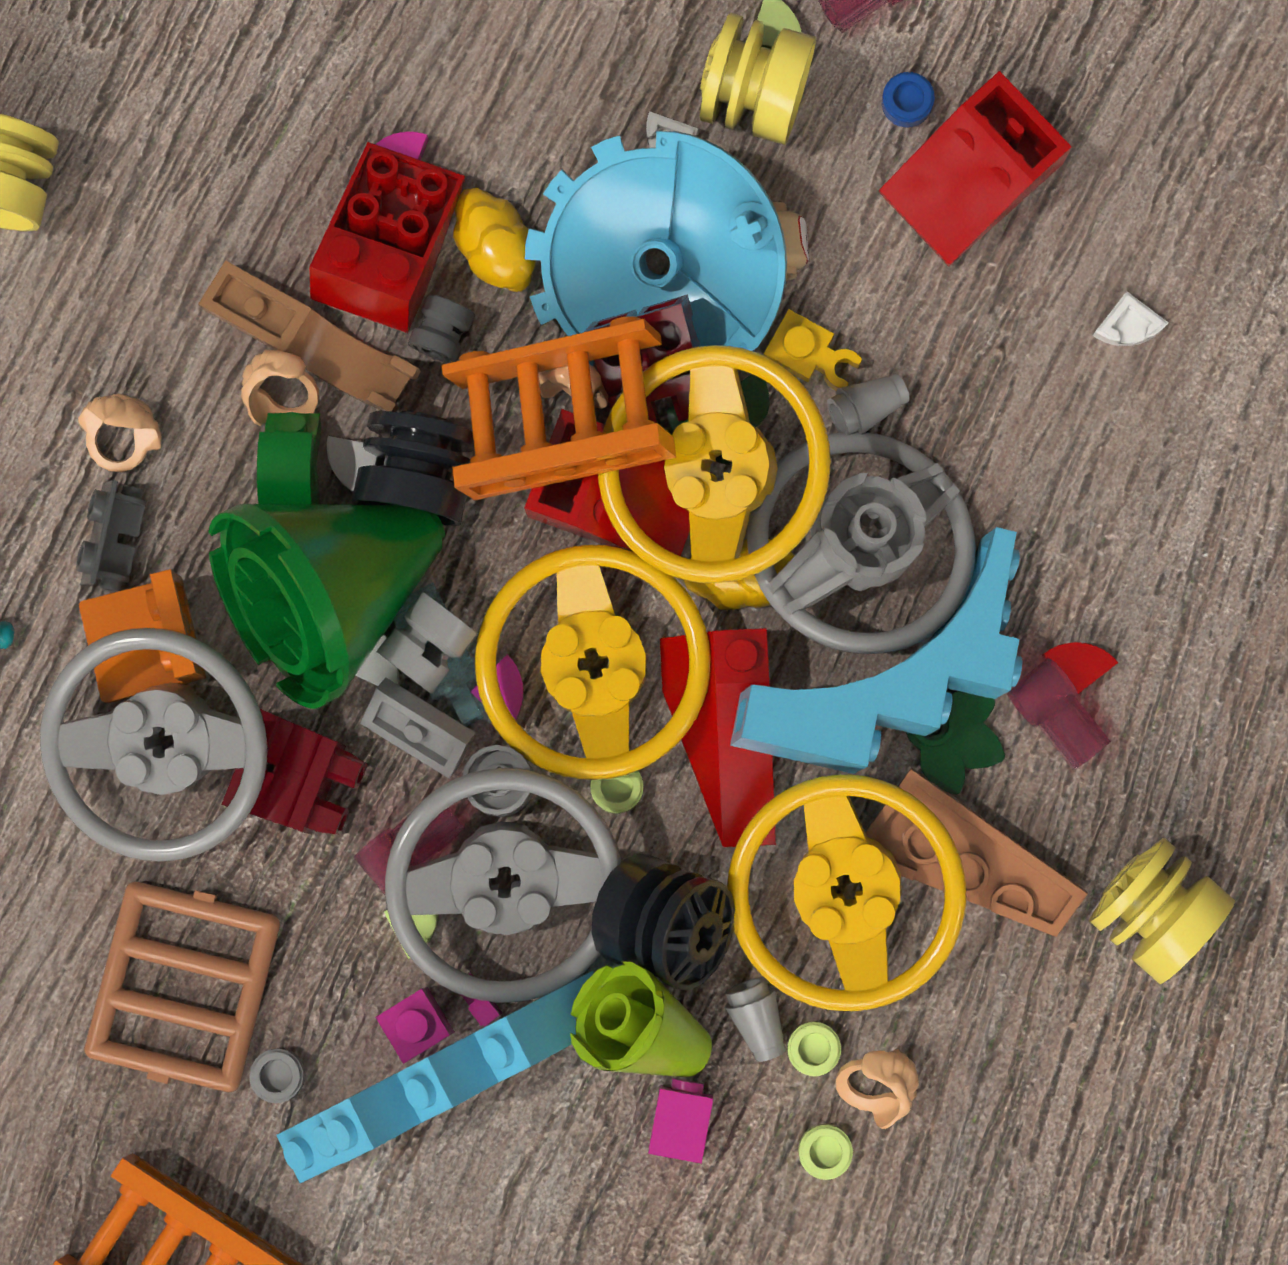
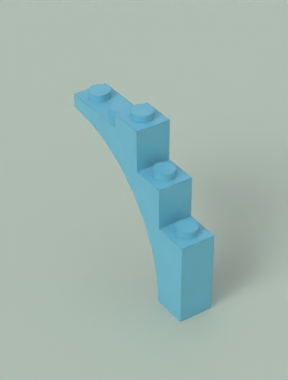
(838, 723)
(432, 1084)

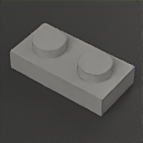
(417, 728)

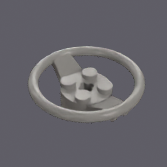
(845, 555)
(131, 744)
(463, 885)

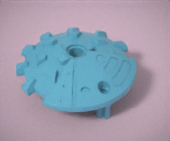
(669, 197)

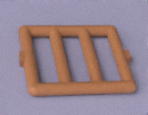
(238, 1027)

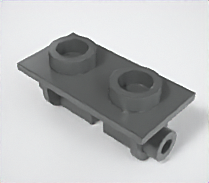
(111, 515)

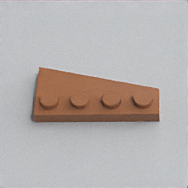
(996, 867)

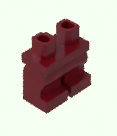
(677, 332)
(301, 778)

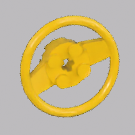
(717, 428)
(585, 626)
(856, 925)

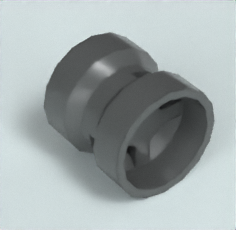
(441, 329)

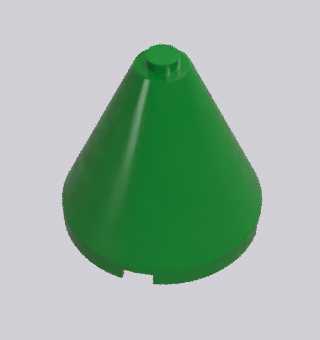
(319, 584)

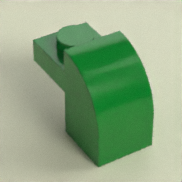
(289, 459)

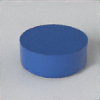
(907, 99)

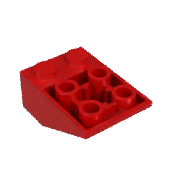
(975, 168)
(385, 237)
(579, 508)

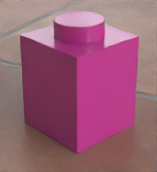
(415, 1024)
(681, 1121)

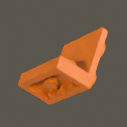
(152, 605)

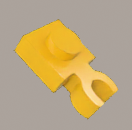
(803, 348)

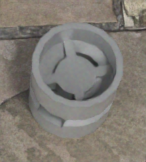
(430, 623)
(498, 802)

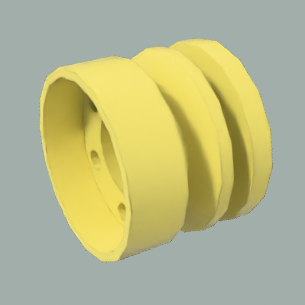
(756, 78)
(22, 158)
(1157, 906)

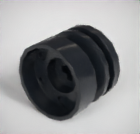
(416, 464)
(663, 920)

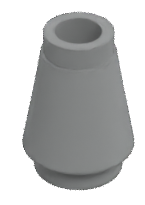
(866, 403)
(757, 1017)

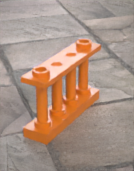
(589, 450)
(184, 1215)

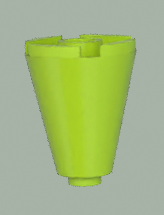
(636, 1025)

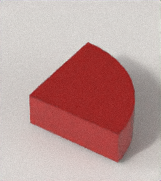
(1081, 662)

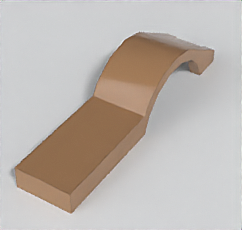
(300, 330)

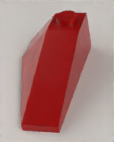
(730, 778)

